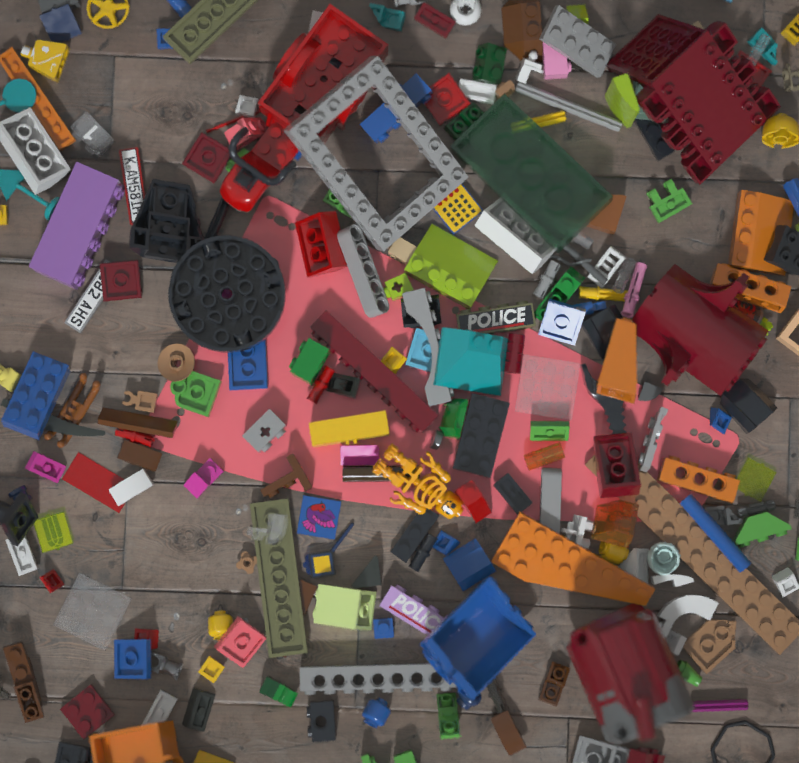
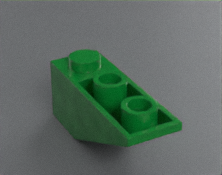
(561, 291)

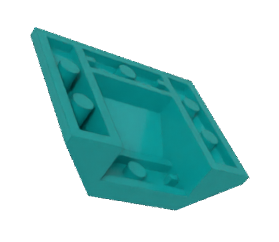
(471, 361)

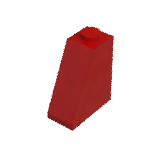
(473, 501)

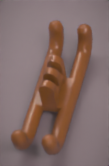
(74, 410)

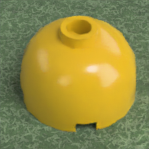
(780, 130)

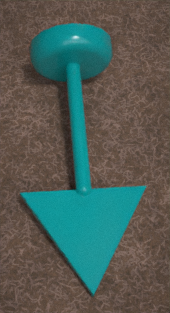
(11, 180)

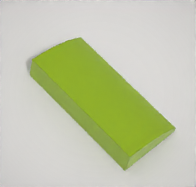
(622, 100)

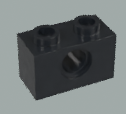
(326, 732)

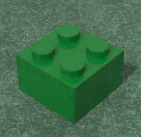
(309, 361)

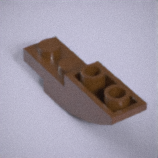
(24, 681)

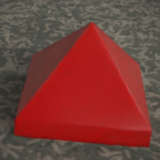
(52, 581)

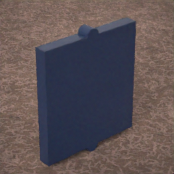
(60, 24)

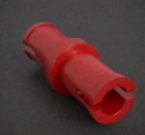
(320, 384)
(136, 437)

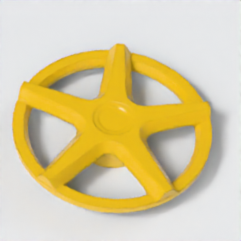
(108, 9)

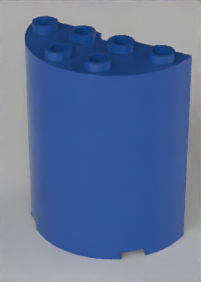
(477, 639)

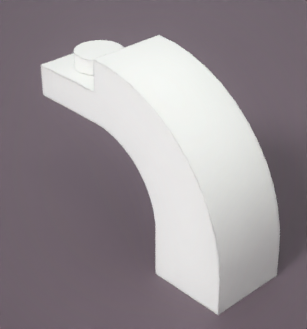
(685, 604)

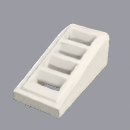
(617, 254)

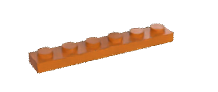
(42, 108)

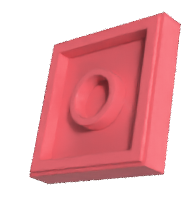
(240, 642)

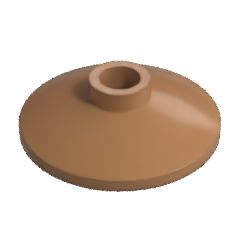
(168, 359)

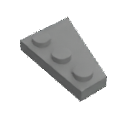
(646, 458)

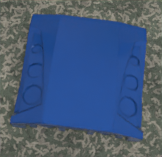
(469, 564)

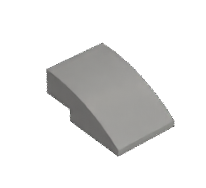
(598, 751)

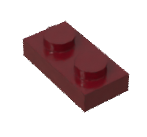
(434, 20)

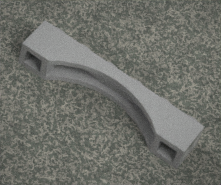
(418, 307)

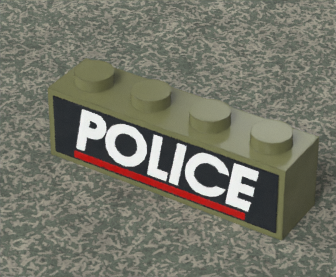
(498, 320)

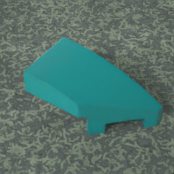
(388, 18)
(770, 50)

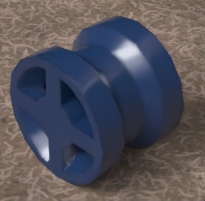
(15, 493)

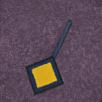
(323, 562)

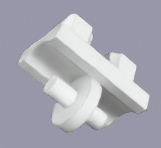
(576, 529)

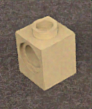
(401, 250)

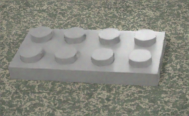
(577, 41)

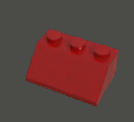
(320, 243)

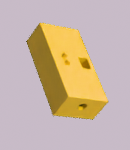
(349, 429)

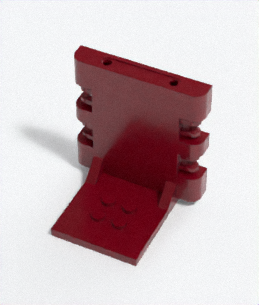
(697, 89)

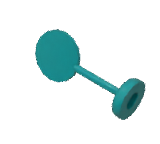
(19, 95)

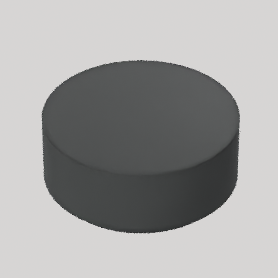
(436, 440)

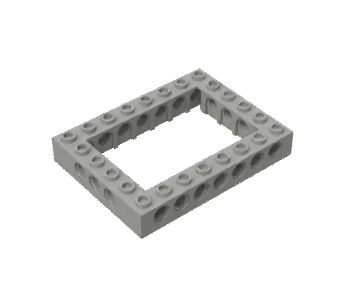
(304, 136)

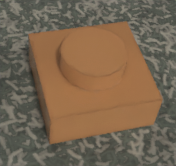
(505, 88)

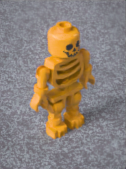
(446, 502)

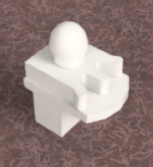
(528, 65)

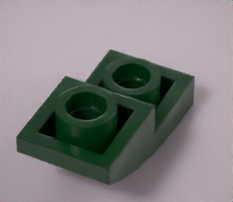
(463, 121)

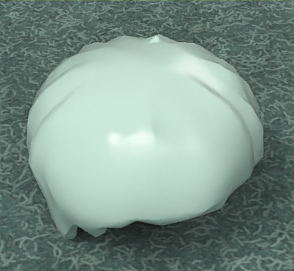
(663, 558)

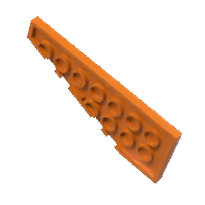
(552, 560)

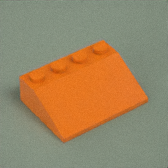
(754, 230)

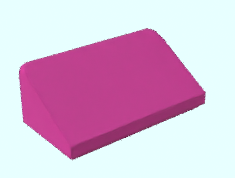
(359, 454)

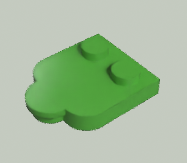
(196, 393)

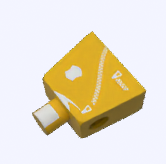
(47, 58)

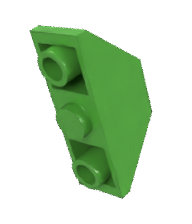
(760, 527)
(448, 715)

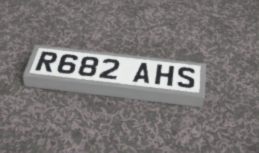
(86, 305)

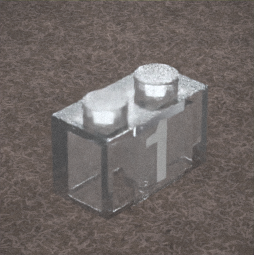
(92, 134)

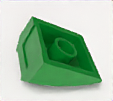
(453, 418)

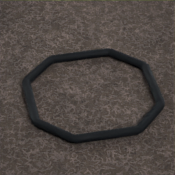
(750, 725)

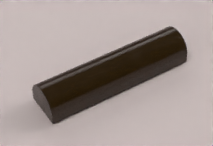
(365, 474)

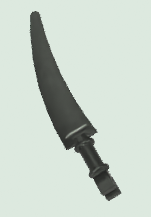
(61, 426)

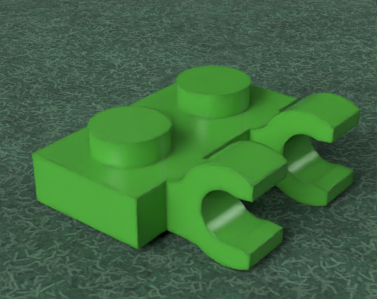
(669, 205)

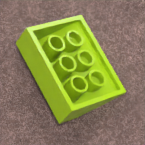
(450, 266)

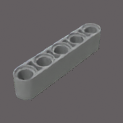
(363, 271)
(551, 498)

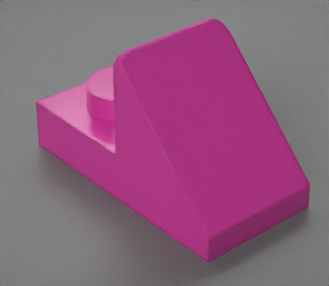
(45, 466)
(203, 478)

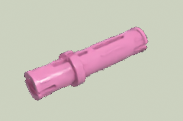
(632, 296)

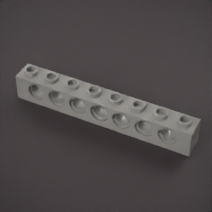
(308, 673)

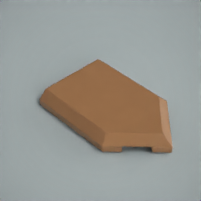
(711, 643)

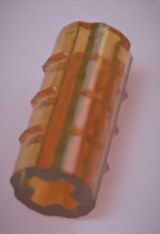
(544, 456)

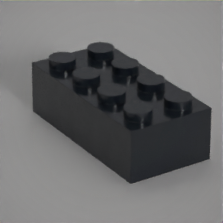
(481, 435)

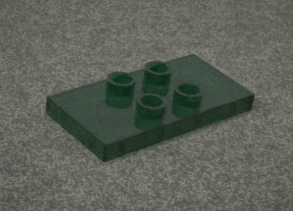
(531, 173)

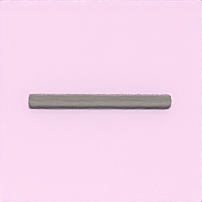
(569, 106)

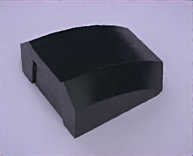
(600, 329)
(747, 404)

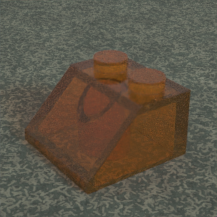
(615, 522)

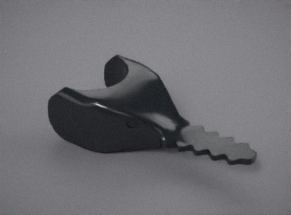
(612, 406)

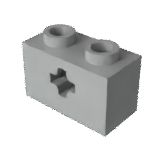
(254, 433)

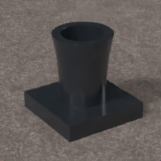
(17, 518)

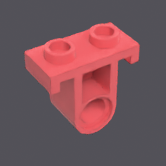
(256, 129)

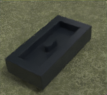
(512, 493)

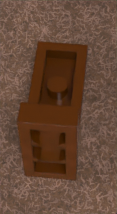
(288, 480)

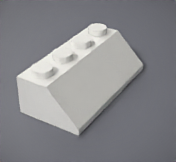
(32, 150)
(514, 236)

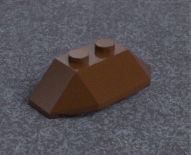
(522, 28)

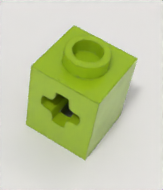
(399, 280)

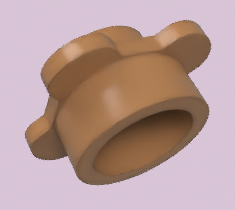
(242, 563)

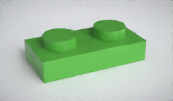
(549, 430)

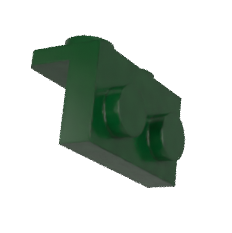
(489, 63)

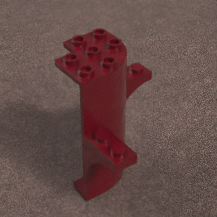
(699, 329)

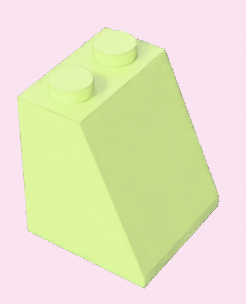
(344, 607)

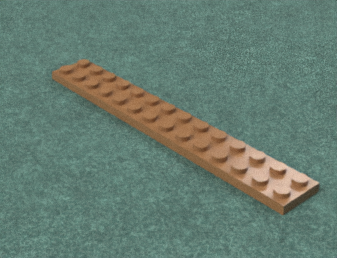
(738, 590)

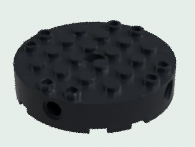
(234, 322)

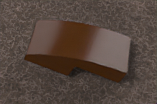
(139, 455)
(554, 684)
(508, 733)

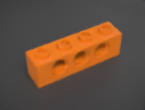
(757, 296)
(668, 475)

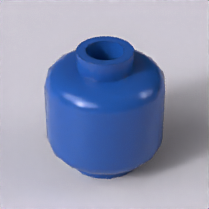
(376, 712)

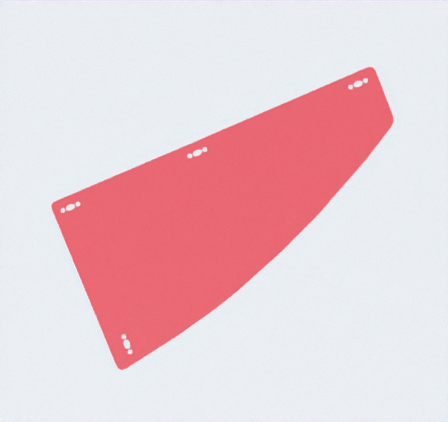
(286, 396)

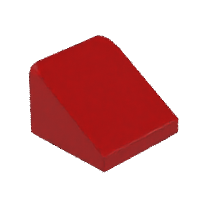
(152, 634)

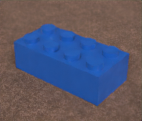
(35, 395)

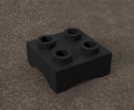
(785, 250)

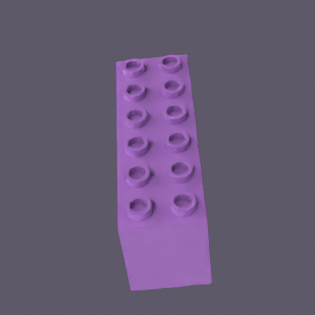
(77, 226)

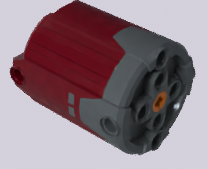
(624, 660)

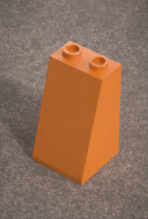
(619, 369)

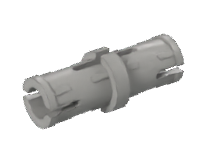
(547, 279)

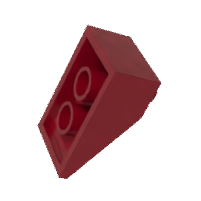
(616, 465)

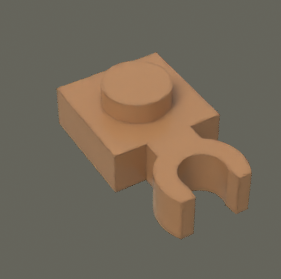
(143, 401)

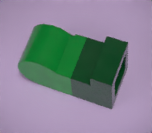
(278, 691)

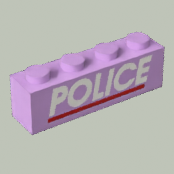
(411, 609)

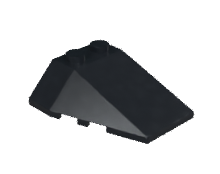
(165, 222)

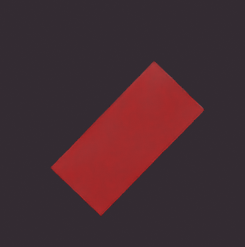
(93, 480)

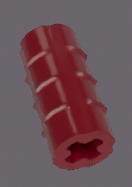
(514, 353)
(644, 718)

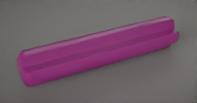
(720, 705)

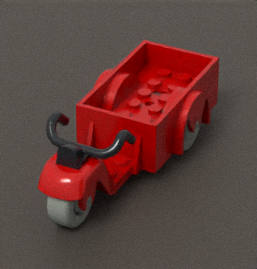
(298, 80)

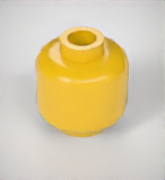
(613, 553)
(219, 624)

